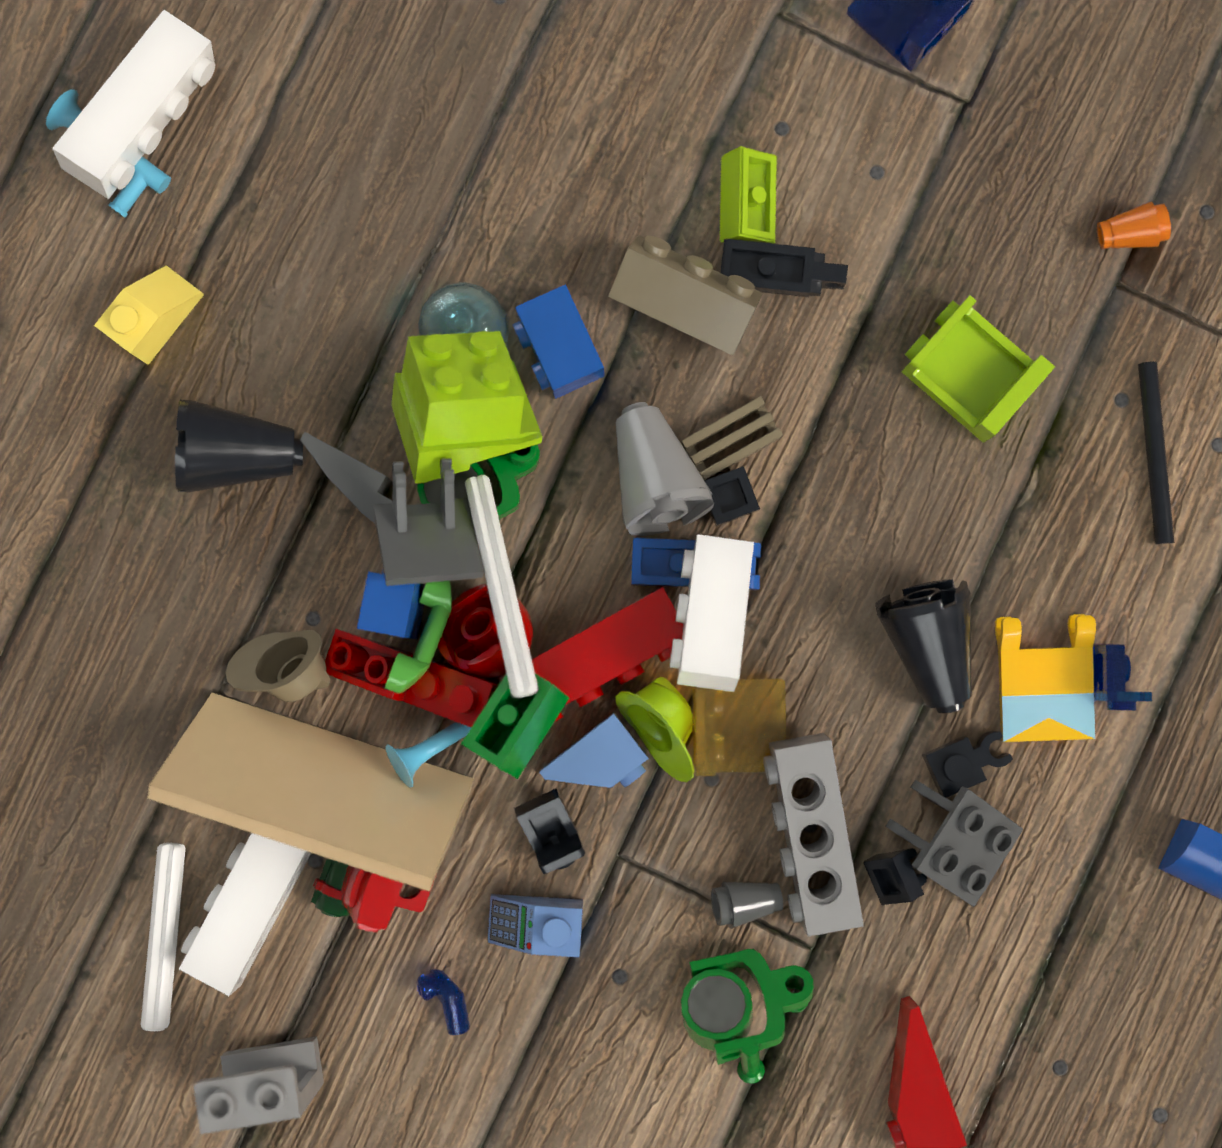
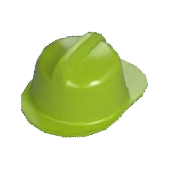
(662, 723)

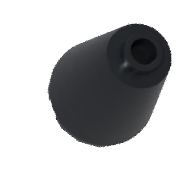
(230, 448)
(933, 640)

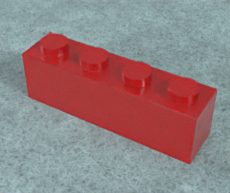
(611, 649)

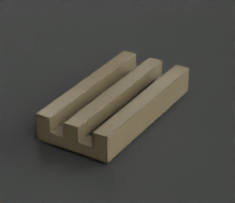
(765, 420)

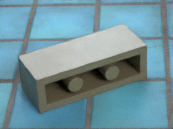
(685, 293)

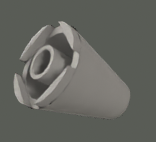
(656, 474)

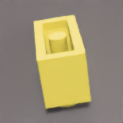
(149, 312)

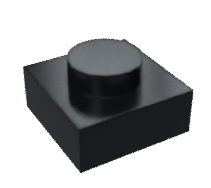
(731, 496)

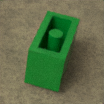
(514, 727)

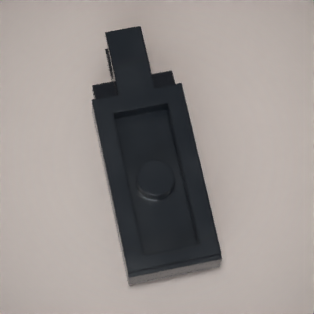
(782, 268)

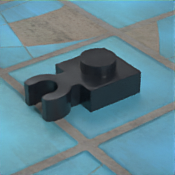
(961, 764)

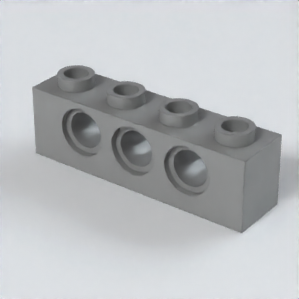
(837, 903)

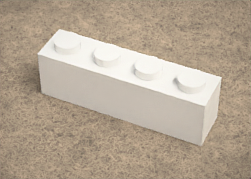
(136, 105)
(242, 912)

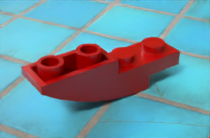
(439, 690)

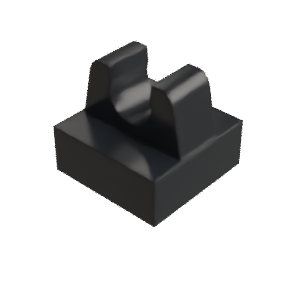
(895, 877)

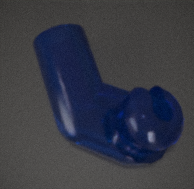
(451, 997)

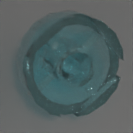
(462, 309)

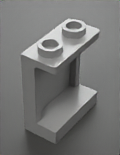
(260, 1085)

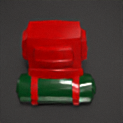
(363, 895)

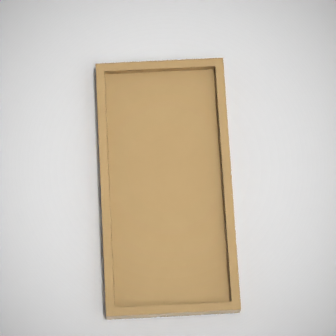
(312, 791)

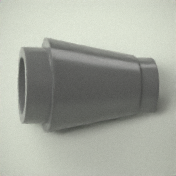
(744, 902)

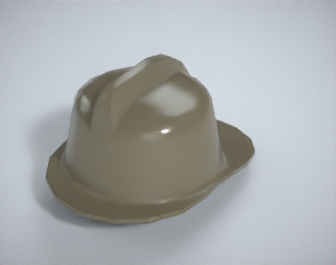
(280, 664)

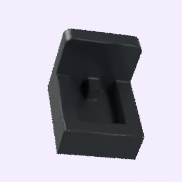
(550, 831)

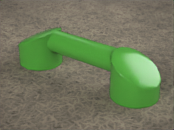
(409, 669)

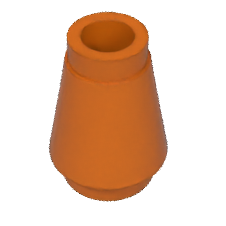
(1136, 228)

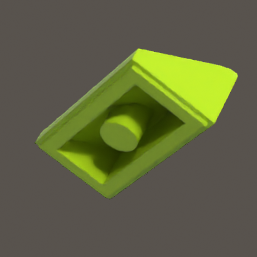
(748, 196)

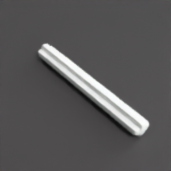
(501, 587)

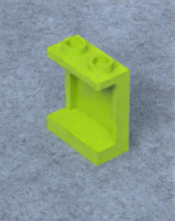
(974, 370)

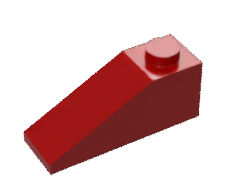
(918, 1090)

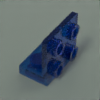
(908, 26)

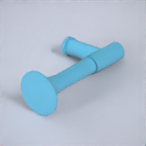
(64, 113)
(408, 760)

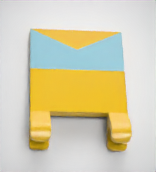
(1046, 690)

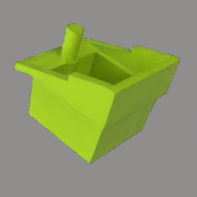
(460, 402)

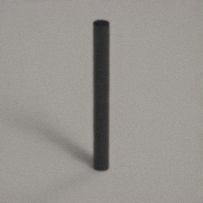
(1156, 453)

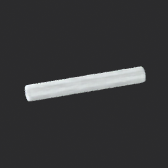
(163, 936)

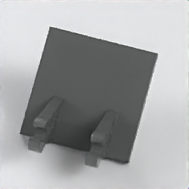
(427, 539)
(967, 844)

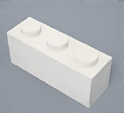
(713, 613)

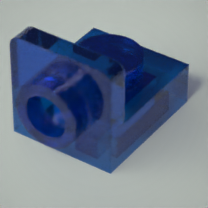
(1111, 673)

